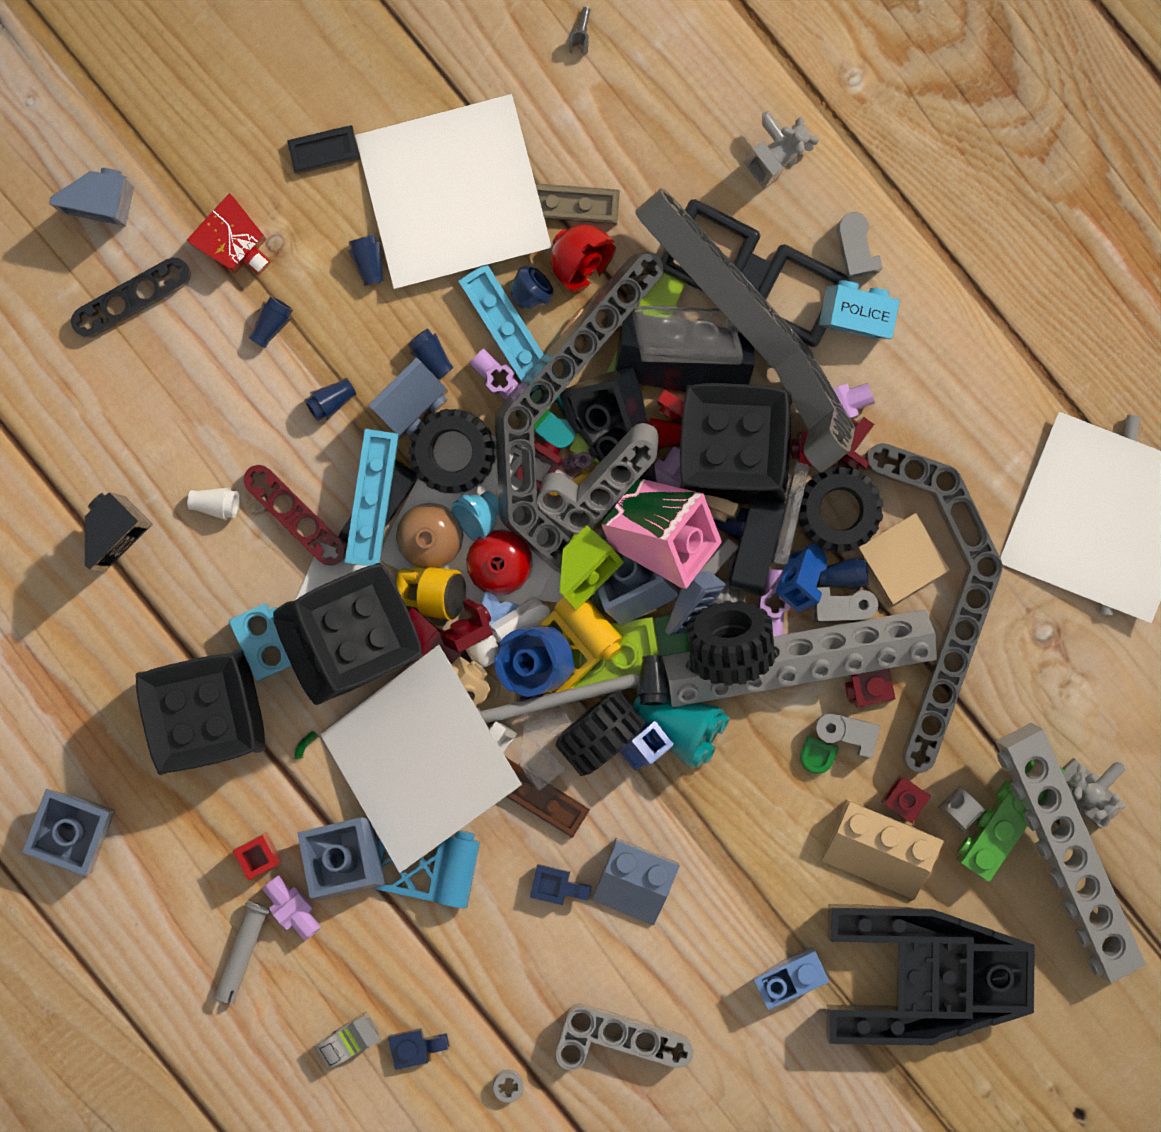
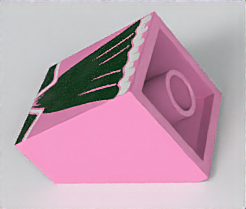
(663, 530)

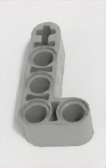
(604, 476)
(625, 1042)

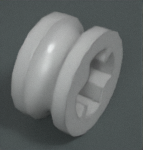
(500, 1079)

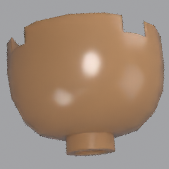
(429, 535)

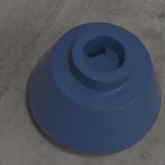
(531, 288)

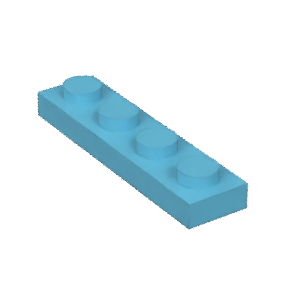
(503, 321)
(371, 497)

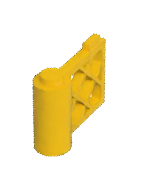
(588, 632)

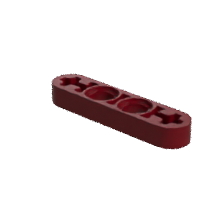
(297, 512)

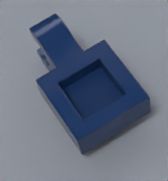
(553, 885)
(411, 1047)

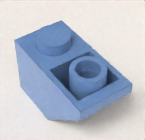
(791, 978)

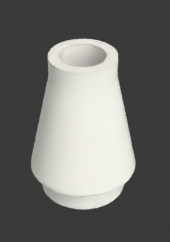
(215, 502)

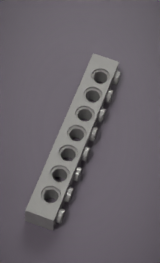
(817, 657)
(1122, 953)

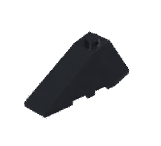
(606, 411)

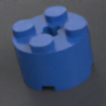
(551, 662)

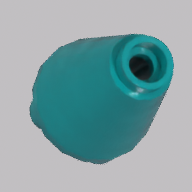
(689, 728)

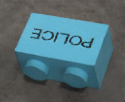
(859, 311)

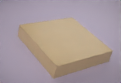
(904, 558)

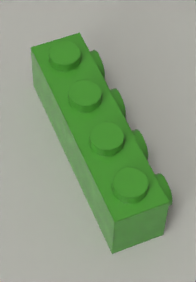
(997, 832)

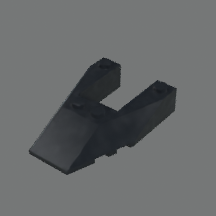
(948, 976)

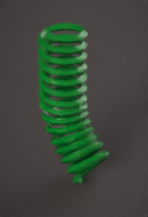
(299, 752)

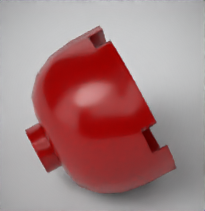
(580, 253)
(511, 550)

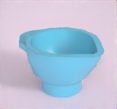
(476, 514)

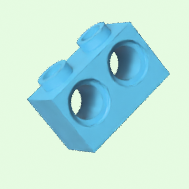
(256, 645)

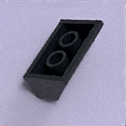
(111, 529)

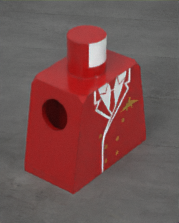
(231, 238)

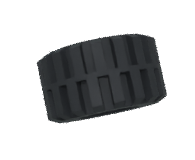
(423, 445)
(869, 509)
(731, 643)
(600, 733)

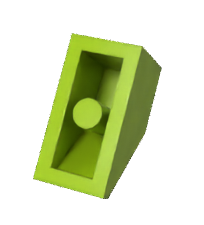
(586, 566)

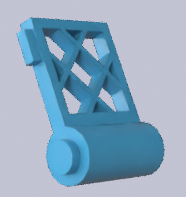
(451, 873)

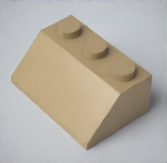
(882, 849)

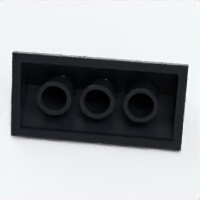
(679, 375)

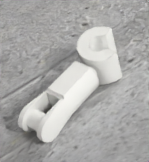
(526, 615)

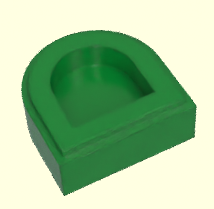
(817, 755)

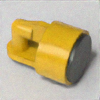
(438, 591)

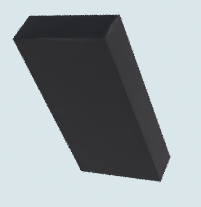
(323, 149)

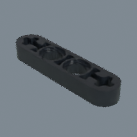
(133, 302)

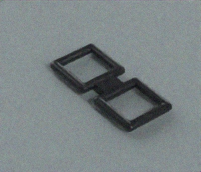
(757, 270)

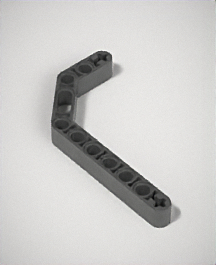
(551, 388)
(827, 421)
(961, 610)

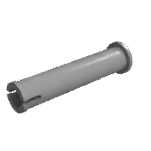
(241, 952)

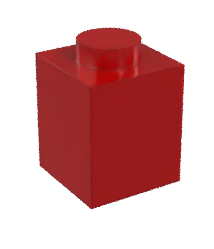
(257, 856)

